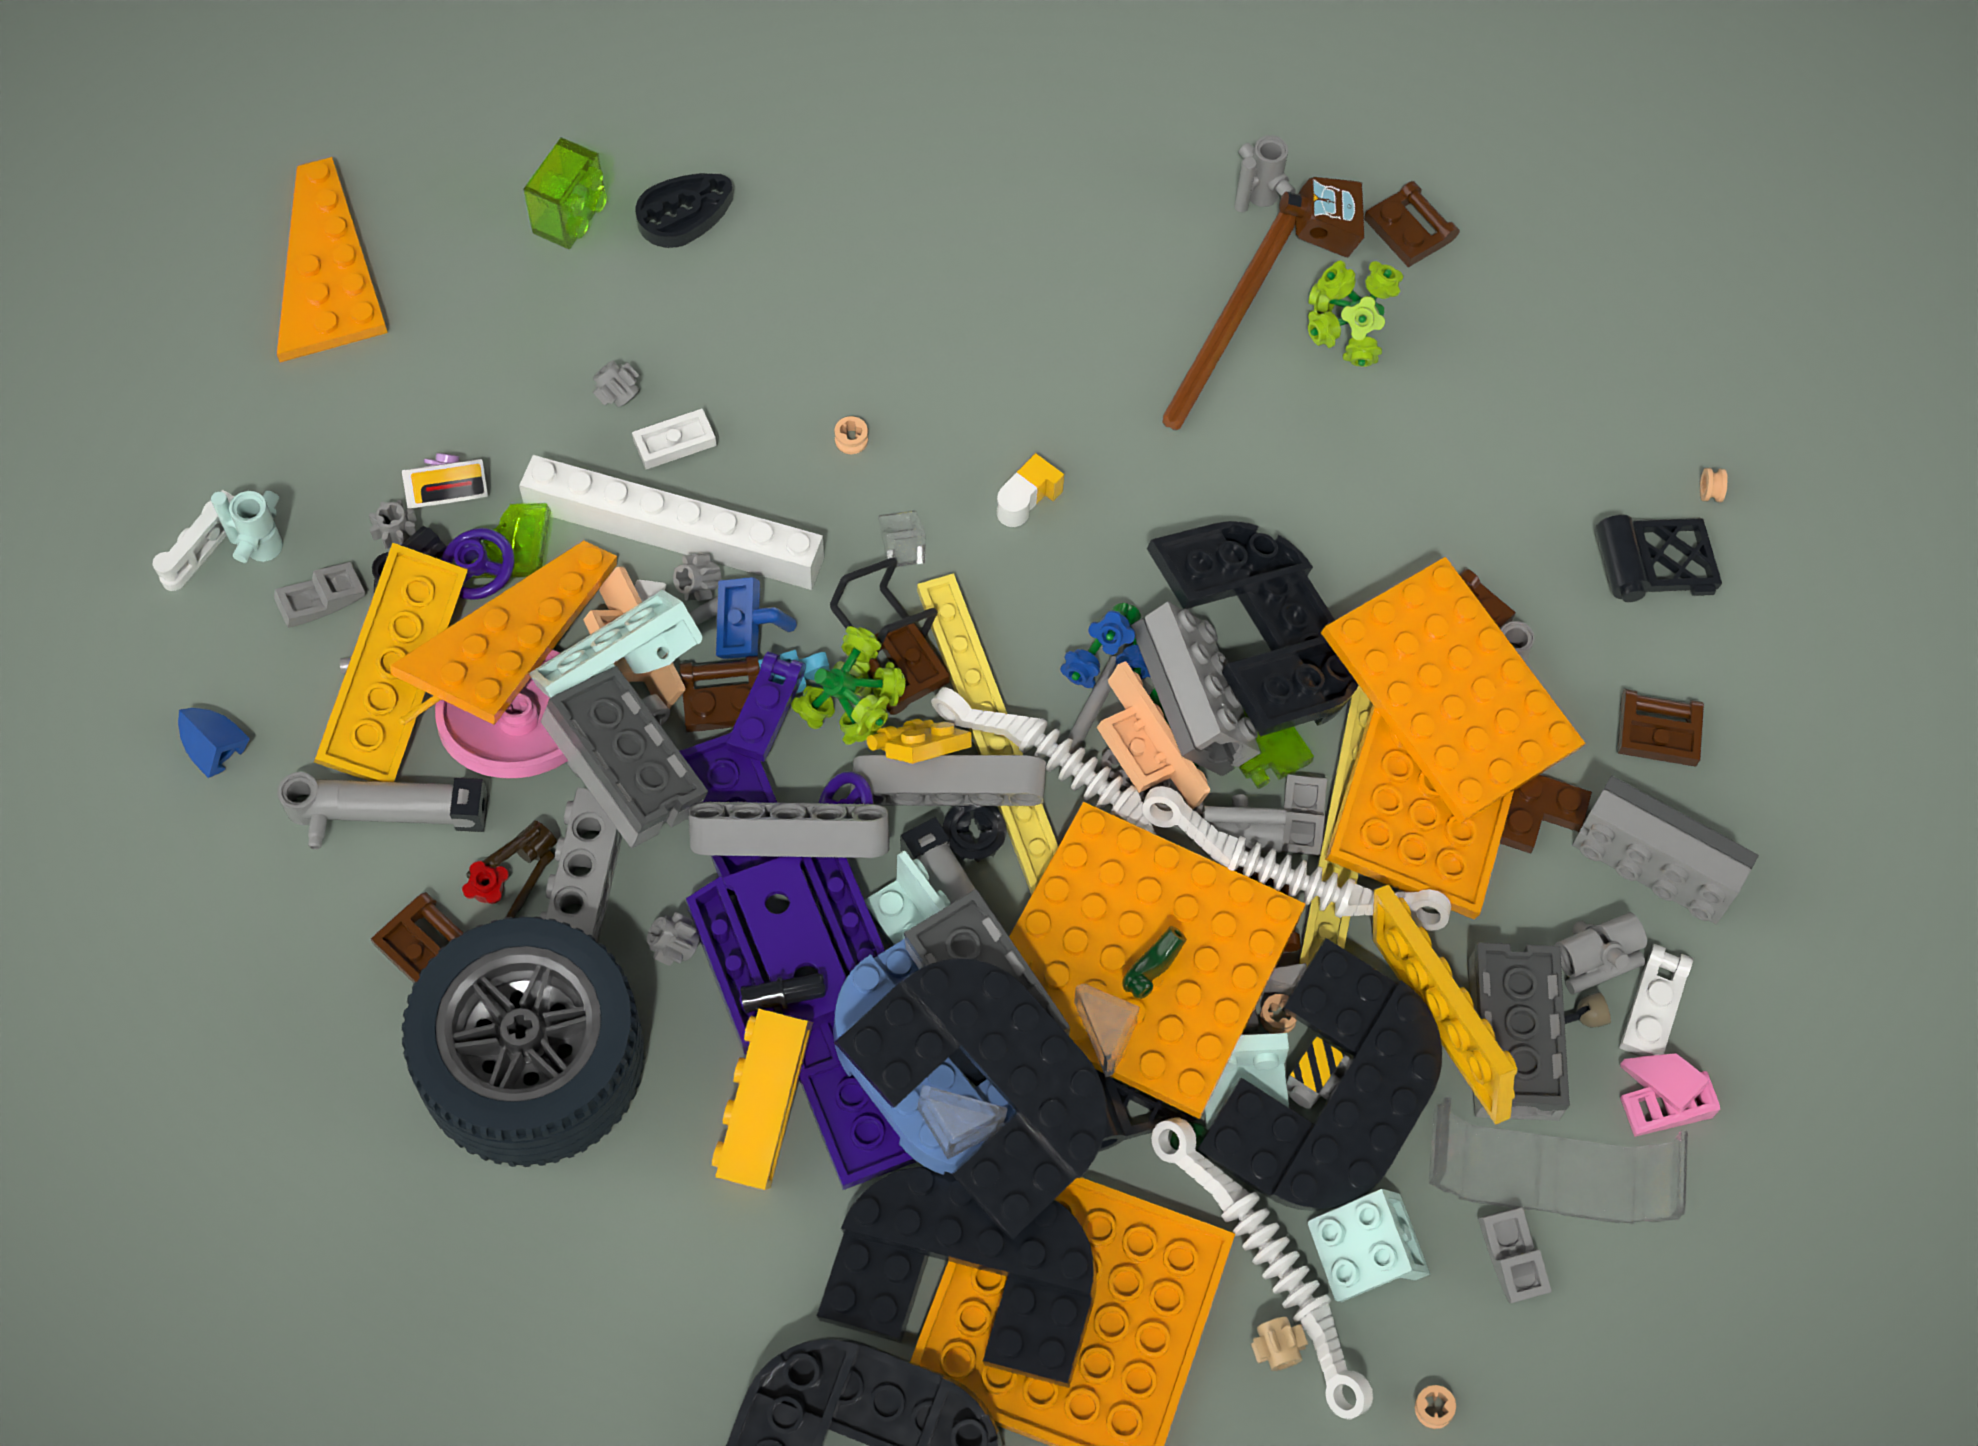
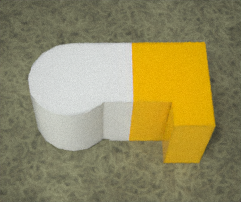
(1026, 489)

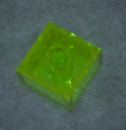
(565, 193)

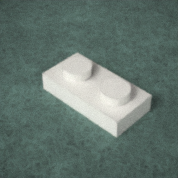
(674, 438)

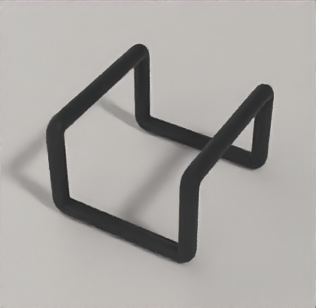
(890, 564)

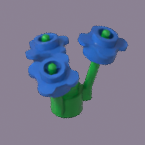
(1112, 633)

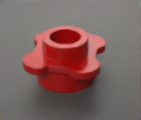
(485, 893)

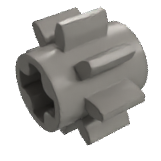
(615, 383)
(392, 523)
(697, 577)
(672, 939)

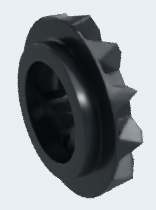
(987, 819)

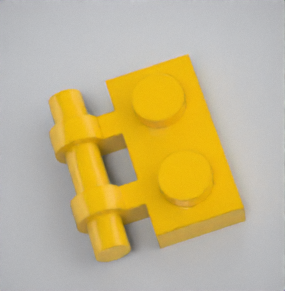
(919, 740)

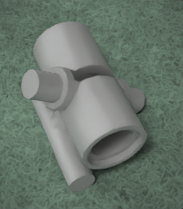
(1262, 173)
(1254, 824)
(1602, 951)

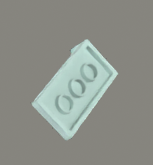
(636, 635)

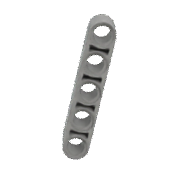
(954, 780)
(789, 829)

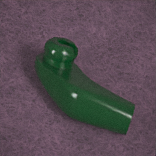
(1153, 963)

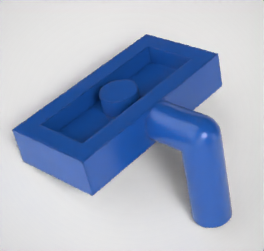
(740, 618)

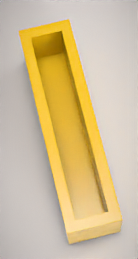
(762, 1100)

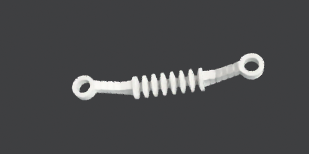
(1028, 733)
(1231, 853)
(1313, 1312)

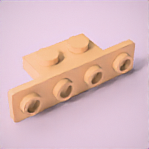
(621, 597)
(1146, 742)

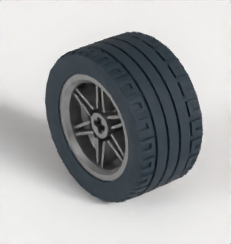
(575, 1095)

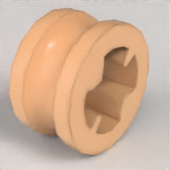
(861, 438)
(1713, 485)
(1271, 1026)
(1448, 1409)

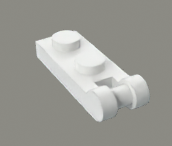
(191, 549)
(1655, 1003)

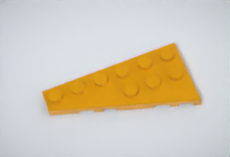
(326, 277)
(490, 652)

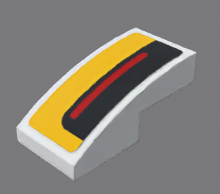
(444, 483)

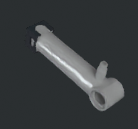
(376, 801)
(931, 847)

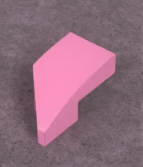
(1668, 1077)

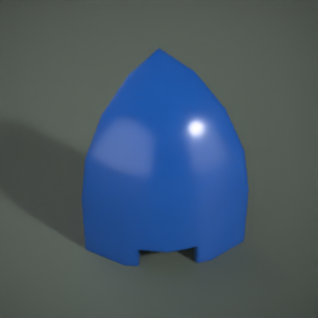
(209, 738)

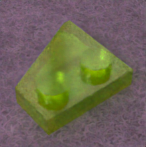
(527, 532)

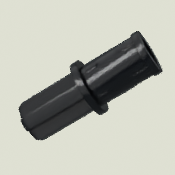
(783, 992)

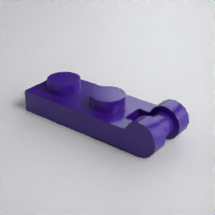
(765, 707)

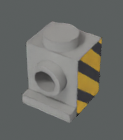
(1316, 1073)

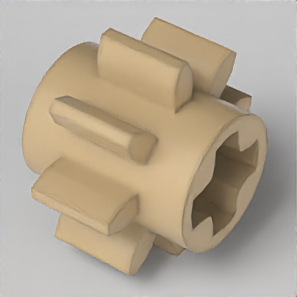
(1279, 1343)

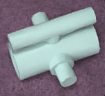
(250, 524)

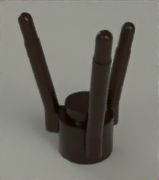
(530, 845)

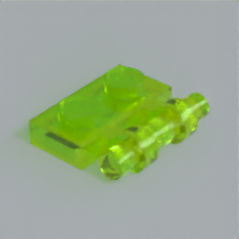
(1280, 751)

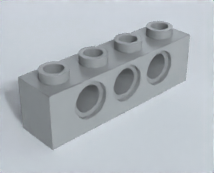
(575, 852)

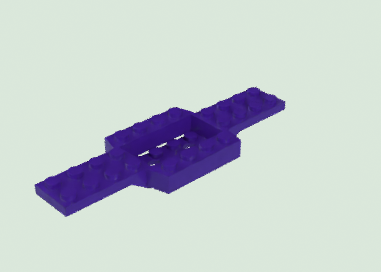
(849, 1121)

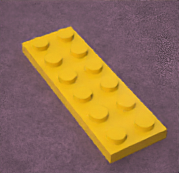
(407, 610)
(1462, 1032)

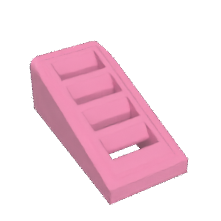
(1707, 1109)

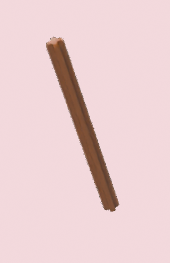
(1228, 321)

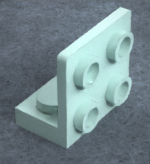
(905, 900)
(1258, 1061)
(1367, 1244)

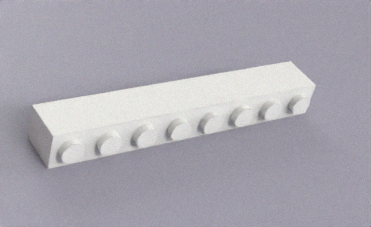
(674, 522)

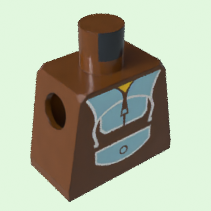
(1328, 213)

